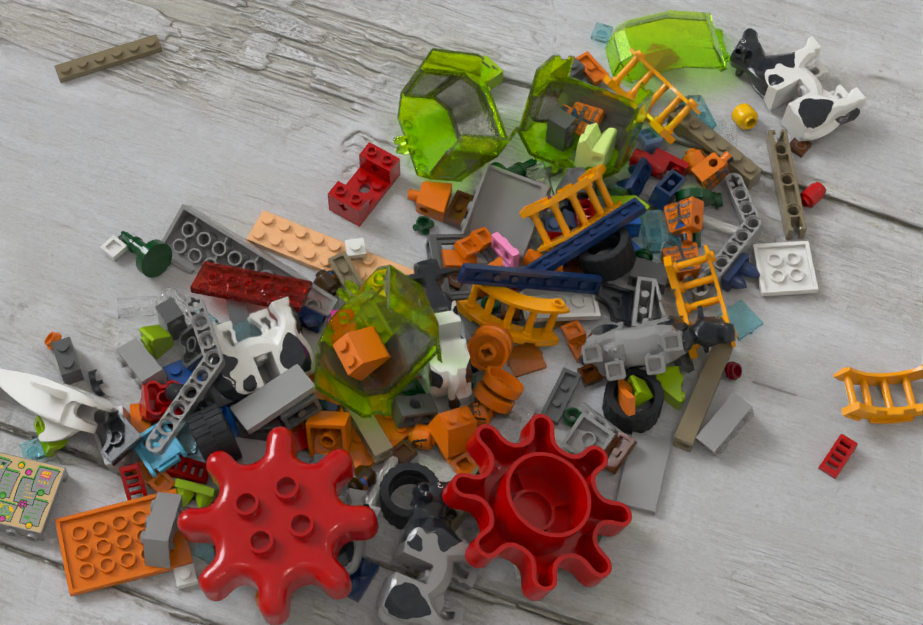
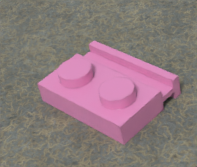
(504, 249)

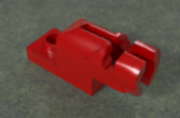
(661, 162)

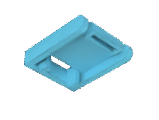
(163, 461)

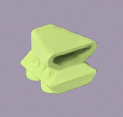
(595, 147)

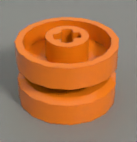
(490, 346)
(498, 390)

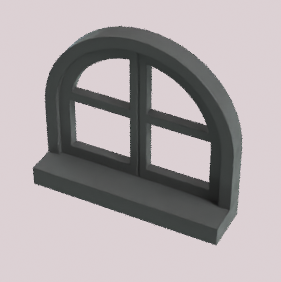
(434, 248)

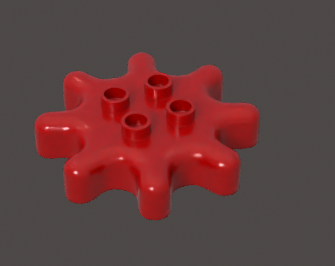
(537, 507)
(278, 525)

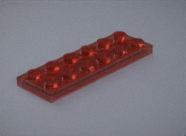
(249, 285)

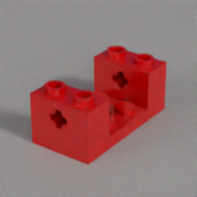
(377, 173)

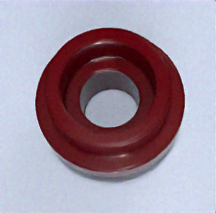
(733, 371)

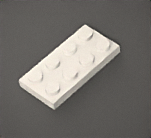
(580, 305)

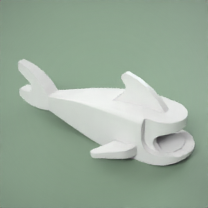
(61, 406)

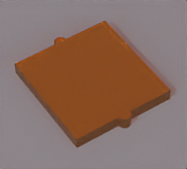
(526, 359)

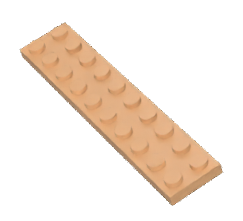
(309, 246)

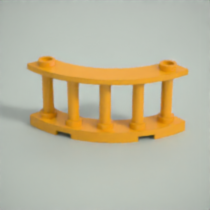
(657, 122)
(570, 192)
(686, 308)
(539, 336)
(880, 415)

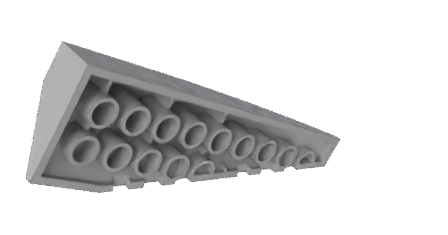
(200, 239)

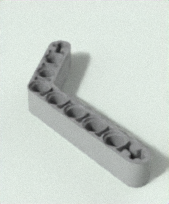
(748, 217)
(192, 383)

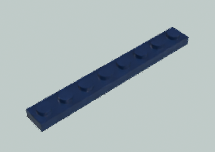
(589, 236)
(529, 278)

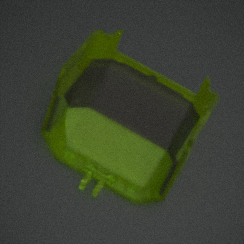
(554, 88)
(450, 116)
(406, 327)

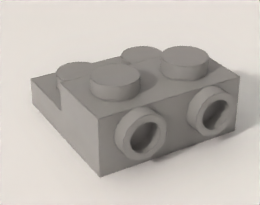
(588, 432)

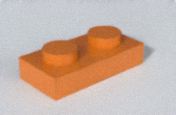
(593, 70)

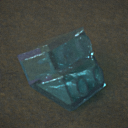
(656, 232)

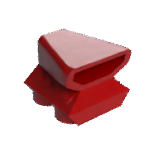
(154, 403)

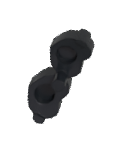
(95, 384)

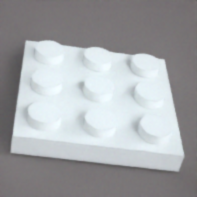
(785, 268)

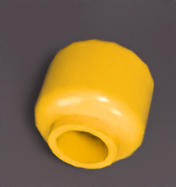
(744, 116)

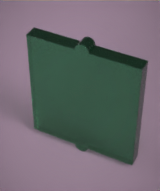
(613, 190)

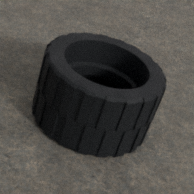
(611, 264)
(642, 420)
(213, 432)
(398, 476)

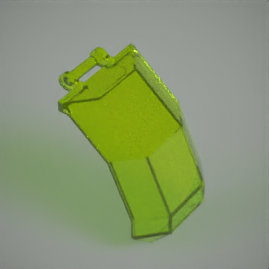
(669, 42)

